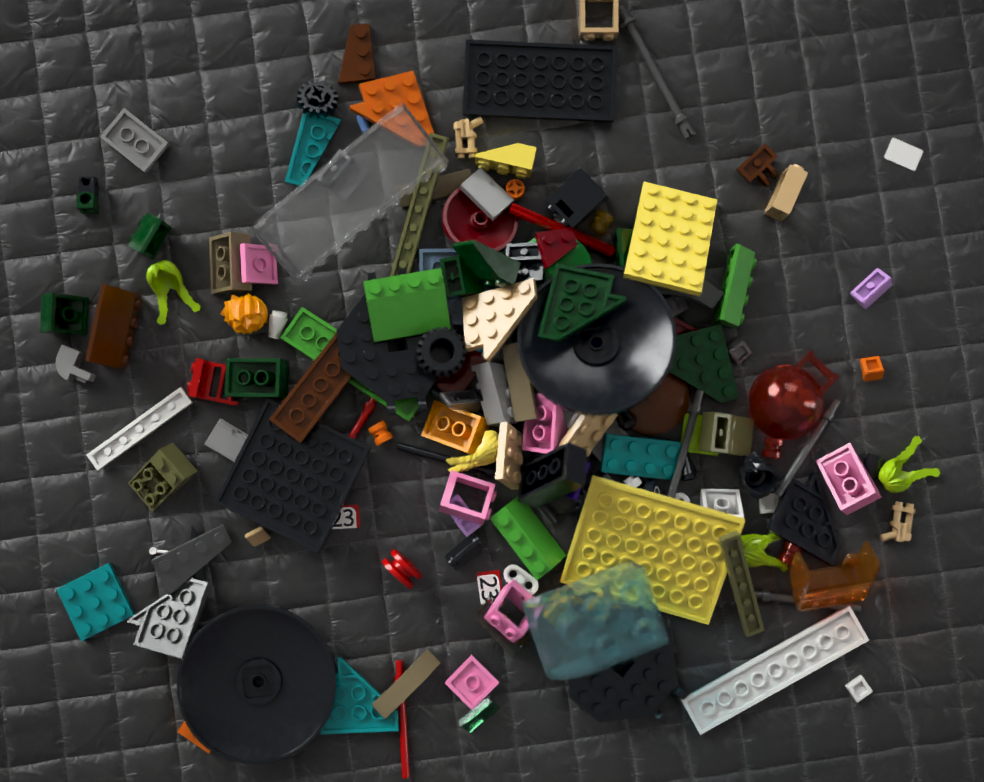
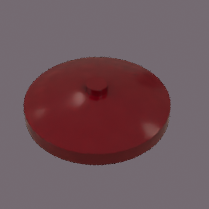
(466, 222)

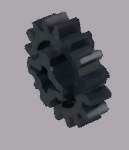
(315, 98)

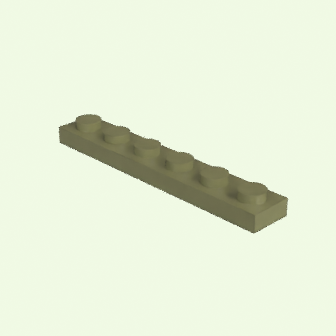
(741, 583)

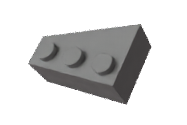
(495, 393)

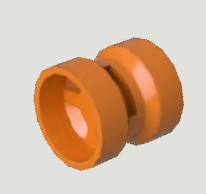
(380, 433)

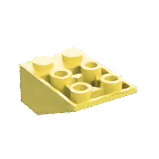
(511, 159)

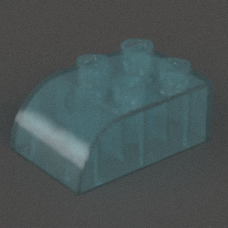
(595, 622)

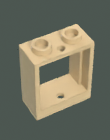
(590, 34)
(786, 192)

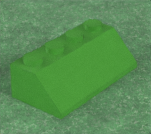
(734, 286)
(528, 537)

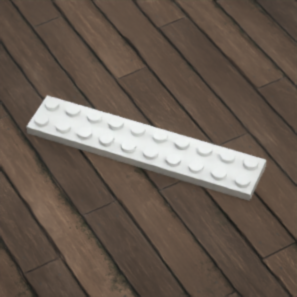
(774, 669)

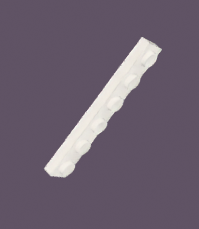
(139, 428)

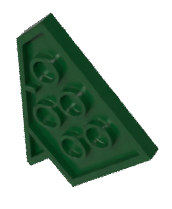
(576, 301)
(704, 363)

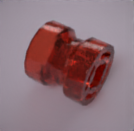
(772, 448)
(789, 552)

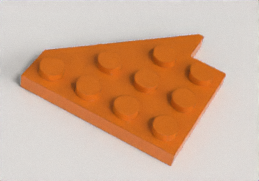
(386, 93)

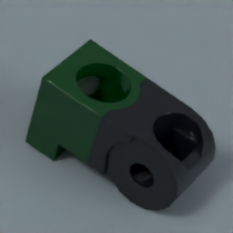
(88, 195)

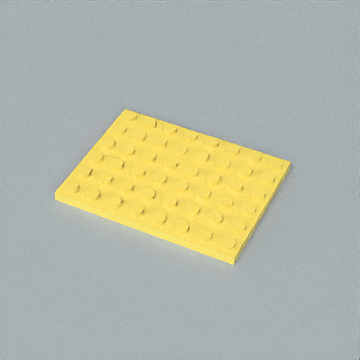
(663, 534)

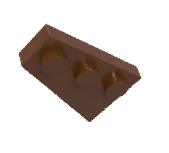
(358, 56)

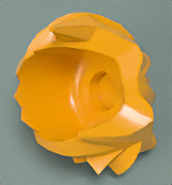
(245, 313)

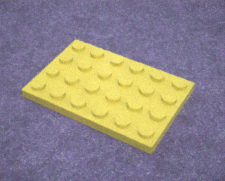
(671, 239)

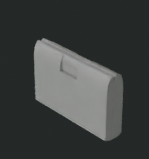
(486, 194)
(226, 440)

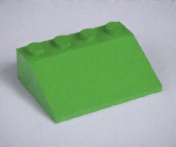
(406, 304)

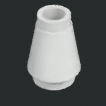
(277, 322)

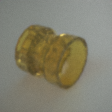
(601, 222)

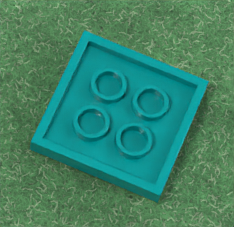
(95, 601)

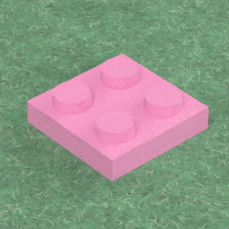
(258, 265)
(472, 682)

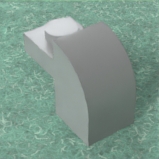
(68, 364)

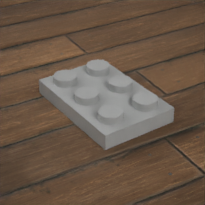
(134, 140)

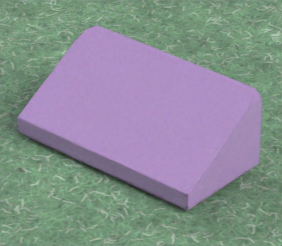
(871, 288)

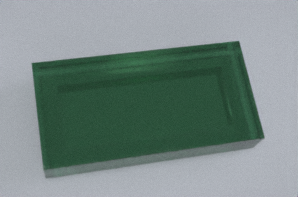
(478, 714)

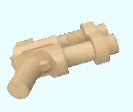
(464, 130)
(900, 531)

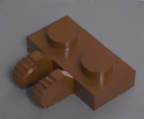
(757, 163)

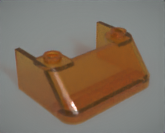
(834, 584)

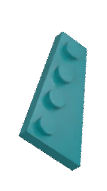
(309, 146)

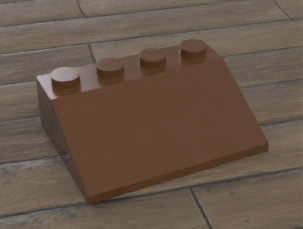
(113, 327)

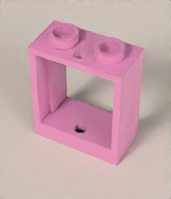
(463, 513)
(513, 592)

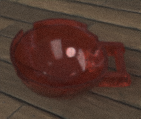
(789, 399)

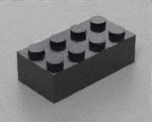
(553, 475)

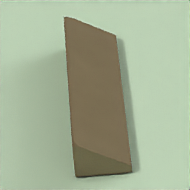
(445, 186)
(519, 385)

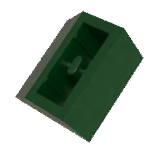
(459, 279)

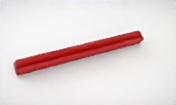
(549, 224)

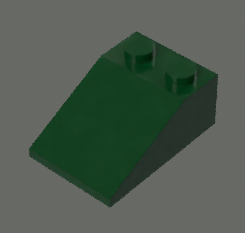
(487, 264)
(257, 378)

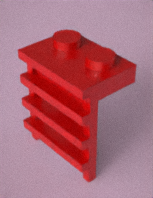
(202, 381)

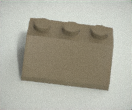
(226, 263)

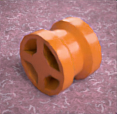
(517, 187)

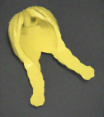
(484, 455)

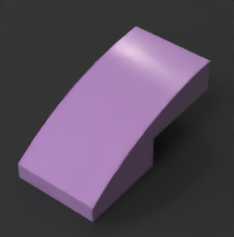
(466, 527)

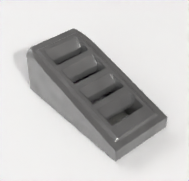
(462, 400)

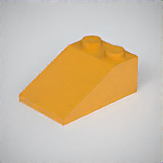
(455, 428)

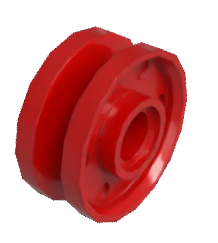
(402, 568)

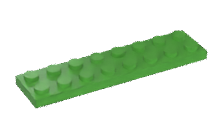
(310, 337)

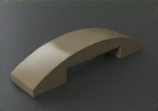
(406, 684)

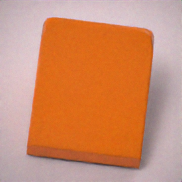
(872, 368)

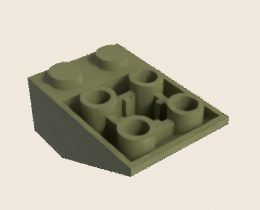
(726, 434)
(162, 476)

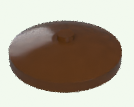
(663, 408)

